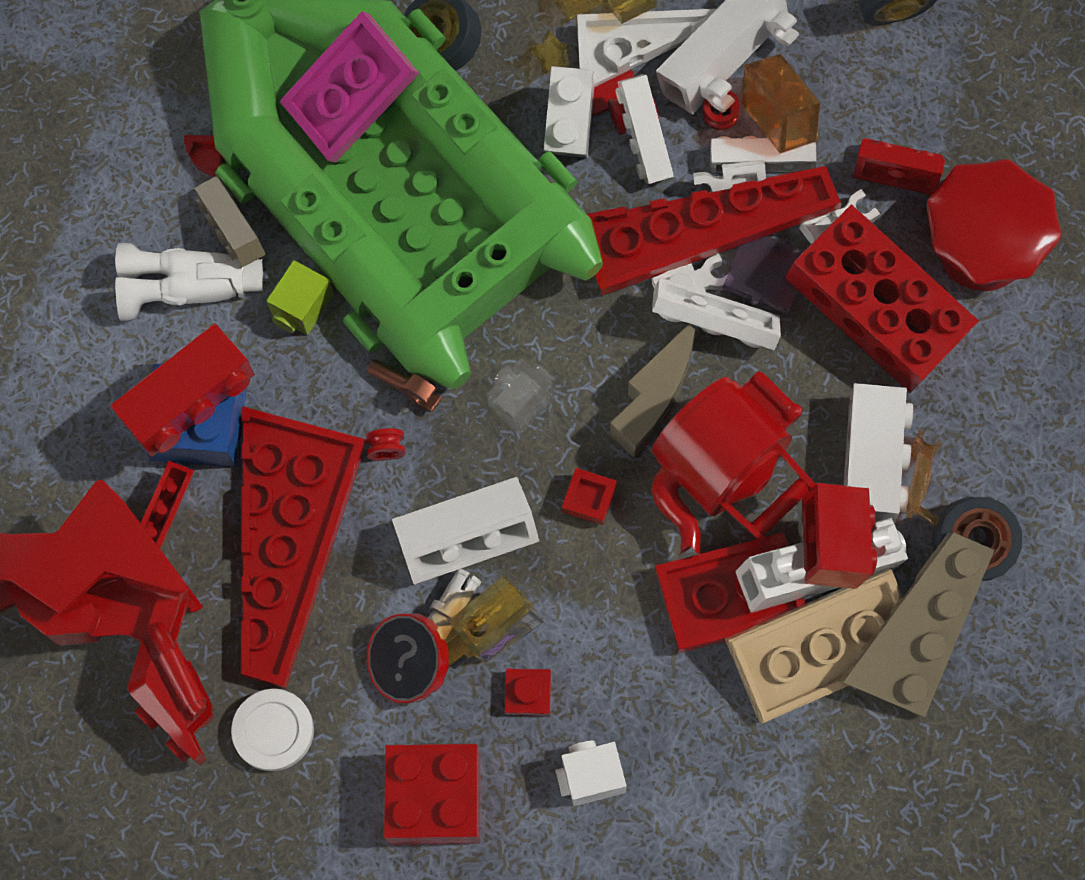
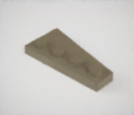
(918, 637)

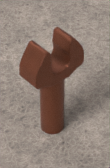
(414, 387)

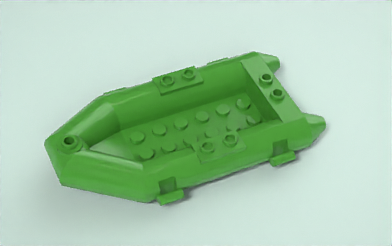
(424, 214)

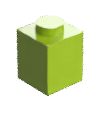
(299, 298)

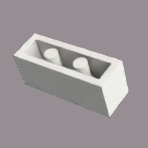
(876, 446)
(465, 530)

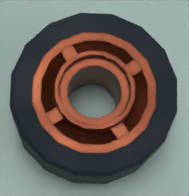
(996, 521)

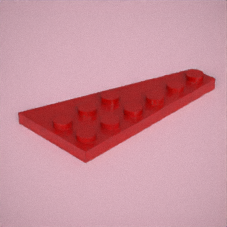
(290, 516)

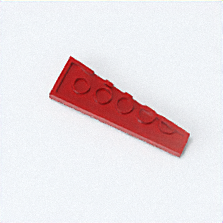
(681, 231)

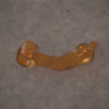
(924, 455)

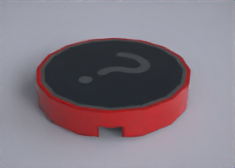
(407, 658)

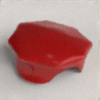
(992, 224)

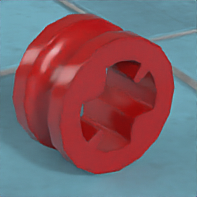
(721, 122)
(385, 444)

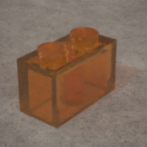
(780, 103)

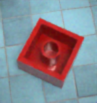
(432, 794)

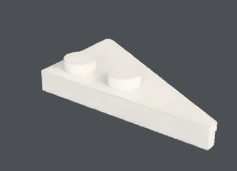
(618, 47)

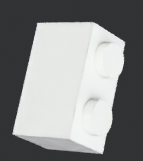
(569, 111)

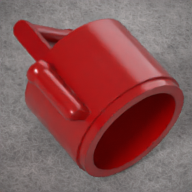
(725, 452)

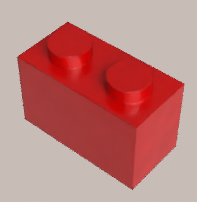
(838, 536)

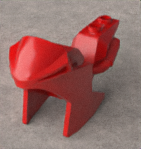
(112, 580)

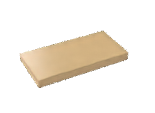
(810, 647)

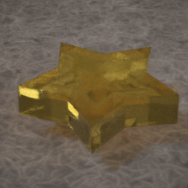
(552, 52)

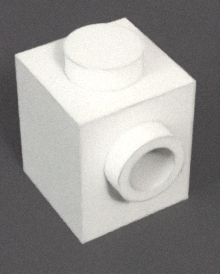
(591, 773)

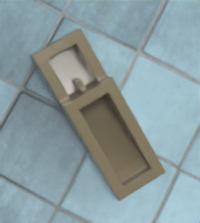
(653, 394)

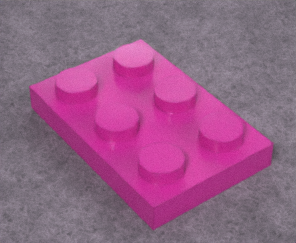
(349, 87)

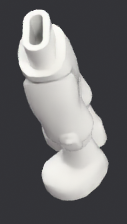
(190, 279)

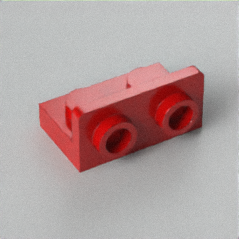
(899, 166)

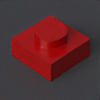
(589, 496)
(528, 692)

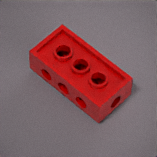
(887, 272)

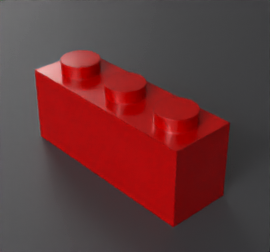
(183, 390)

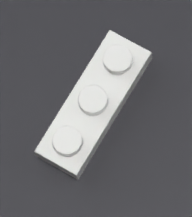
(716, 314)

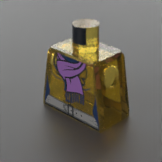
(508, 620)

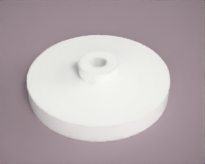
(272, 730)

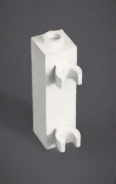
(719, 48)
(780, 573)

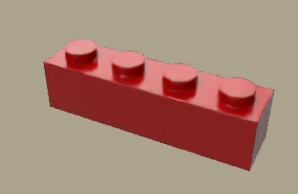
(166, 501)

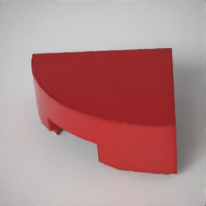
(203, 153)

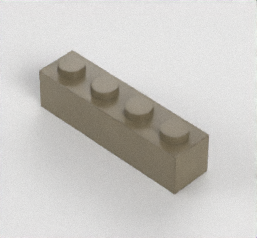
(230, 222)

